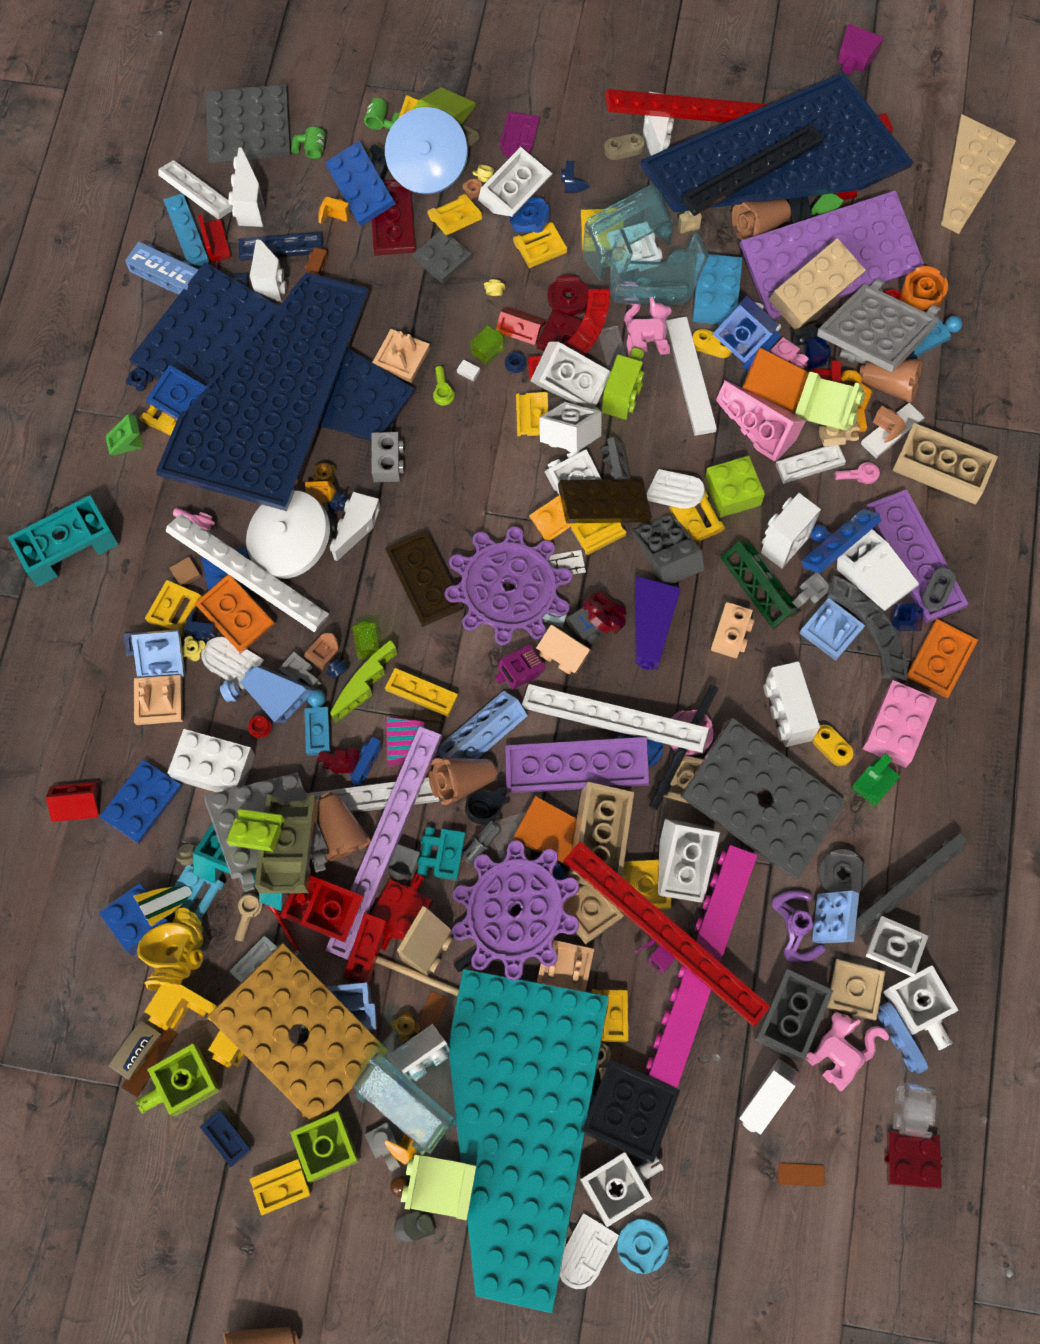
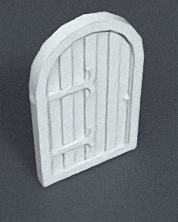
(676, 489)
(227, 662)
(586, 1253)

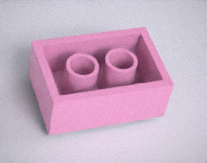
(899, 723)

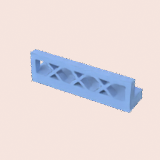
(484, 733)

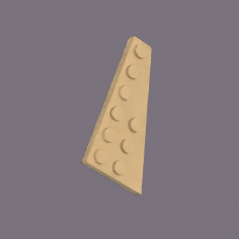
(974, 164)

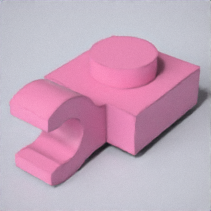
(790, 353)

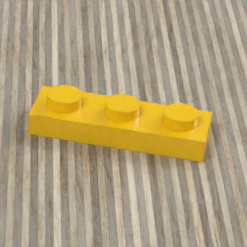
(421, 692)

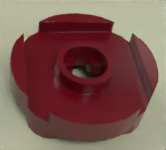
(558, 290)
(605, 613)

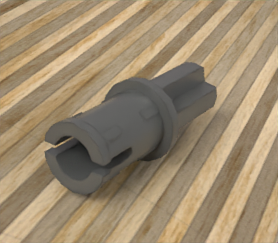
(482, 842)

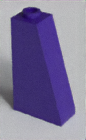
(653, 616)

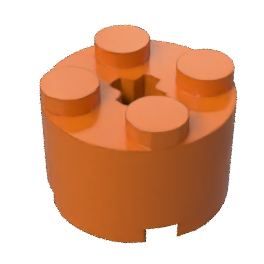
(924, 288)

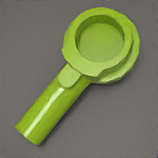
(443, 393)

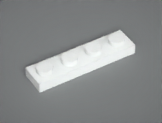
(195, 189)

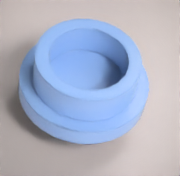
(230, 691)

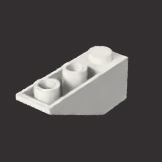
(357, 522)

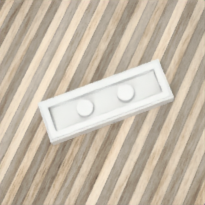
(875, 441)
(810, 463)

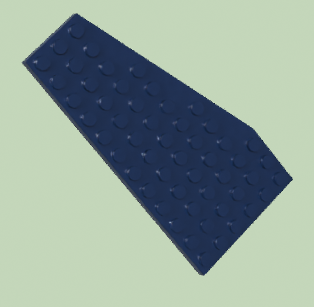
(851, 158)
(215, 322)
(265, 405)

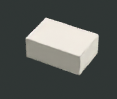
(468, 370)

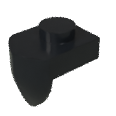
(377, 156)

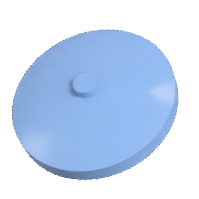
(426, 150)

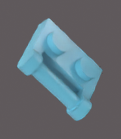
(196, 885)

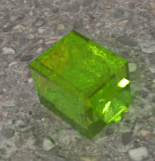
(487, 345)
(365, 639)

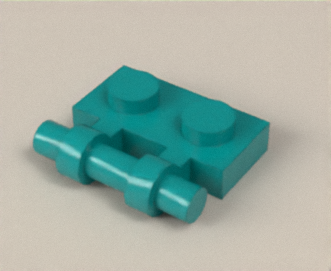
(448, 857)

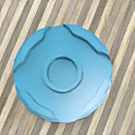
(642, 1246)

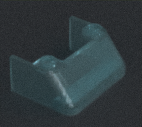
(636, 215)
(664, 281)
(404, 1104)

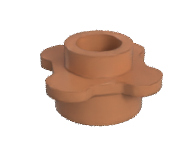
(472, 184)

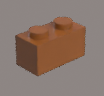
(317, 261)

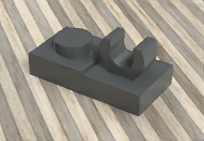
(617, 458)

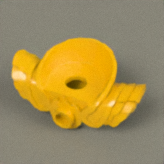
(172, 949)

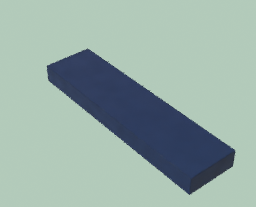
(282, 245)

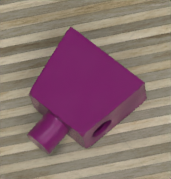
(858, 49)

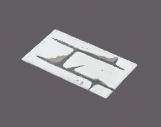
(569, 560)

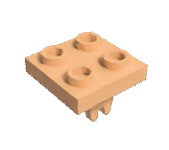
(401, 355)
(158, 700)
(571, 968)

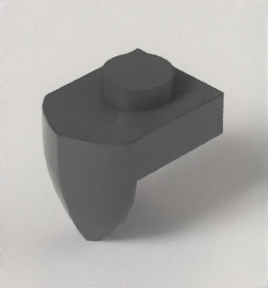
(403, 862)
(414, 1226)

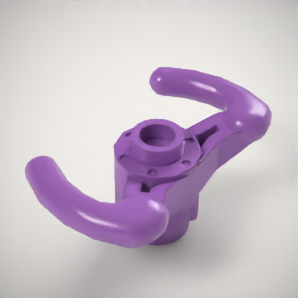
(797, 925)

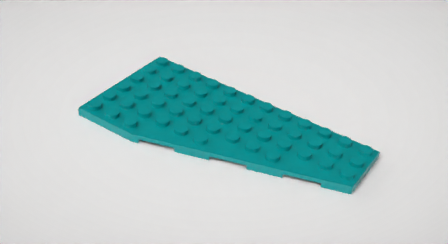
(521, 1095)

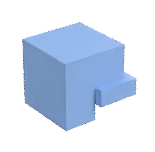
(358, 1001)

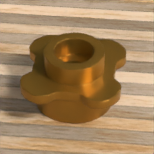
(322, 468)
(398, 1024)

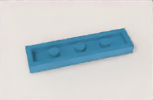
(186, 230)

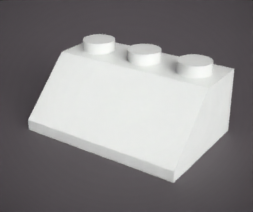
(513, 184)

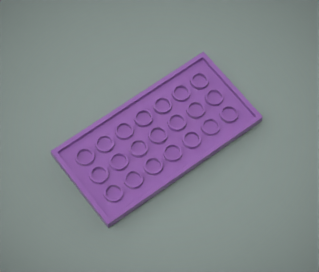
(871, 231)

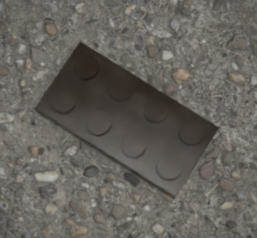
(604, 501)
(422, 578)

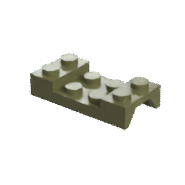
(288, 866)

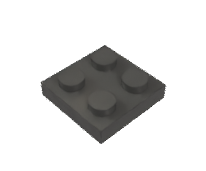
(442, 256)

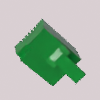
(876, 780)

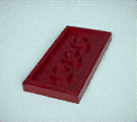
(395, 227)

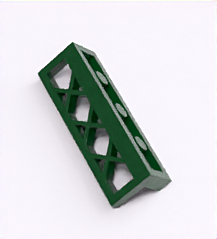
(765, 577)

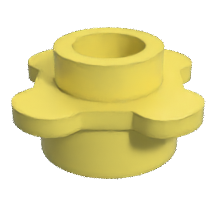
(484, 173)
(494, 287)
(195, 654)

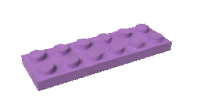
(913, 543)
(575, 763)

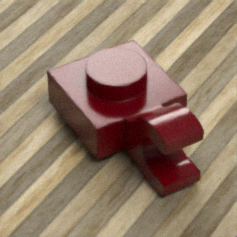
(342, 762)

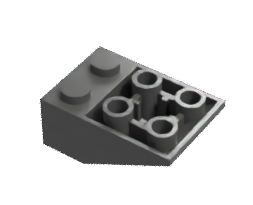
(669, 550)

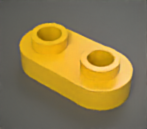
(710, 345)
(830, 746)

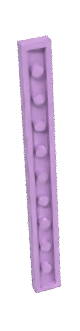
(389, 830)

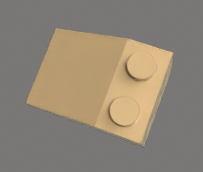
(425, 942)

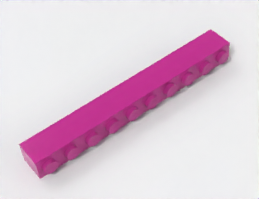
(692, 994)

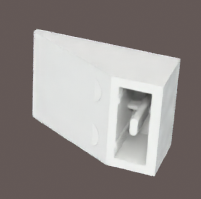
(656, 132)
(246, 194)
(876, 570)
(421, 1052)

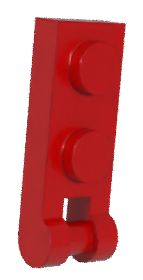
(366, 948)

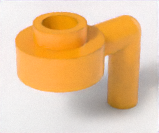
(851, 377)

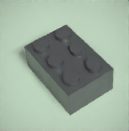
(793, 1015)

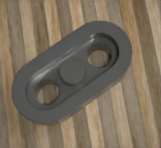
(938, 591)

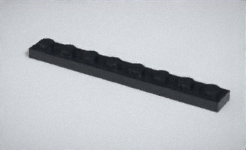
(752, 170)

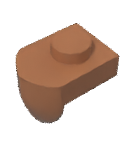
(889, 421)
(323, 650)

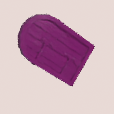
(518, 132)

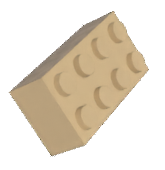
(816, 284)
(945, 463)
(603, 825)

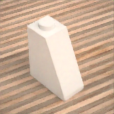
(769, 1096)

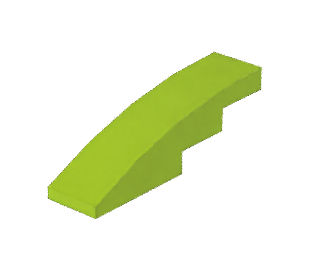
(358, 688)

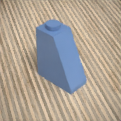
(275, 692)

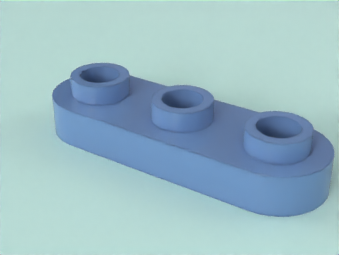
(902, 1039)

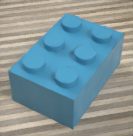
(717, 289)

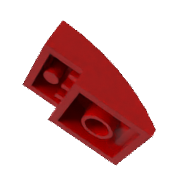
(324, 908)

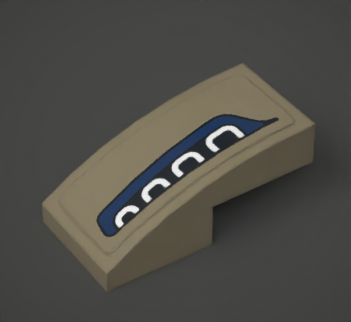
(134, 1050)

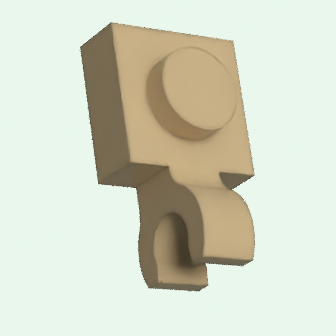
(688, 222)
(833, 436)

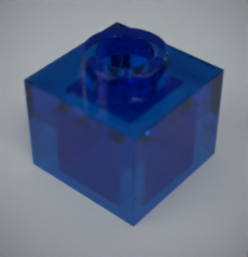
(817, 352)
(908, 617)

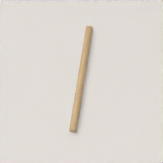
(418, 976)

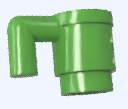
(376, 115)
(314, 142)

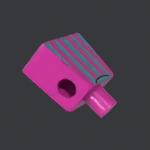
(400, 738)

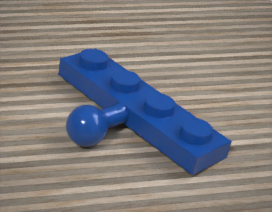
(839, 542)

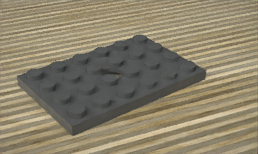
(727, 793)

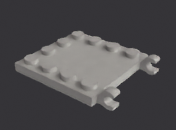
(879, 326)
(224, 809)

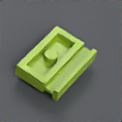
(255, 830)

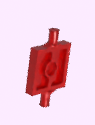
(400, 906)

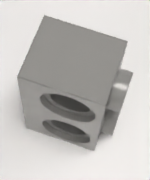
(383, 457)

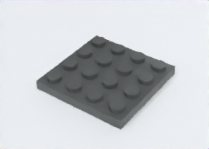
(247, 120)

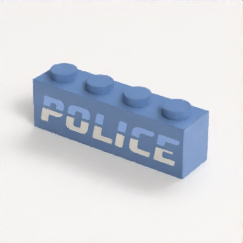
(160, 268)

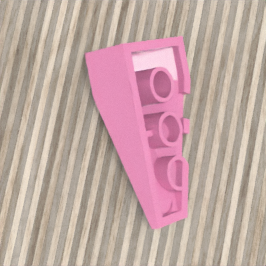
(765, 423)

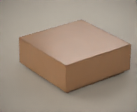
(185, 572)

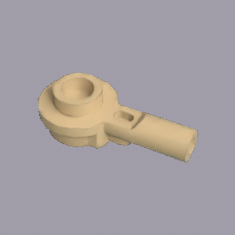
(248, 907)

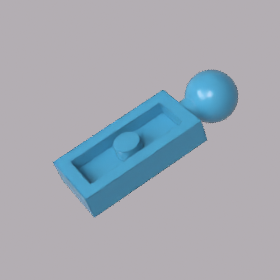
(939, 335)
(317, 725)

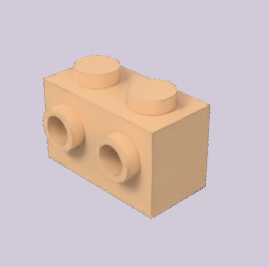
(732, 629)
(563, 649)

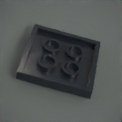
(630, 1111)

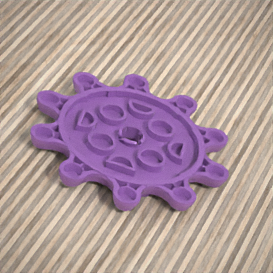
(513, 563)
(490, 906)

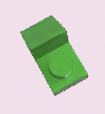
(124, 436)

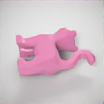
(648, 330)
(844, 1055)

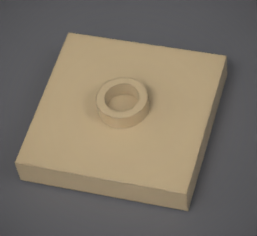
(592, 912)
(856, 989)

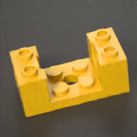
(170, 1008)

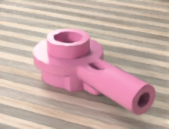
(866, 473)
(203, 520)

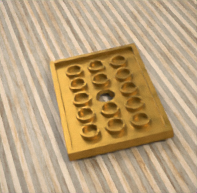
(259, 1022)

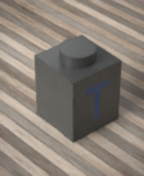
(582, 627)

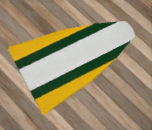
(162, 902)

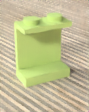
(830, 402)
(439, 1186)

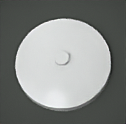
(288, 540)

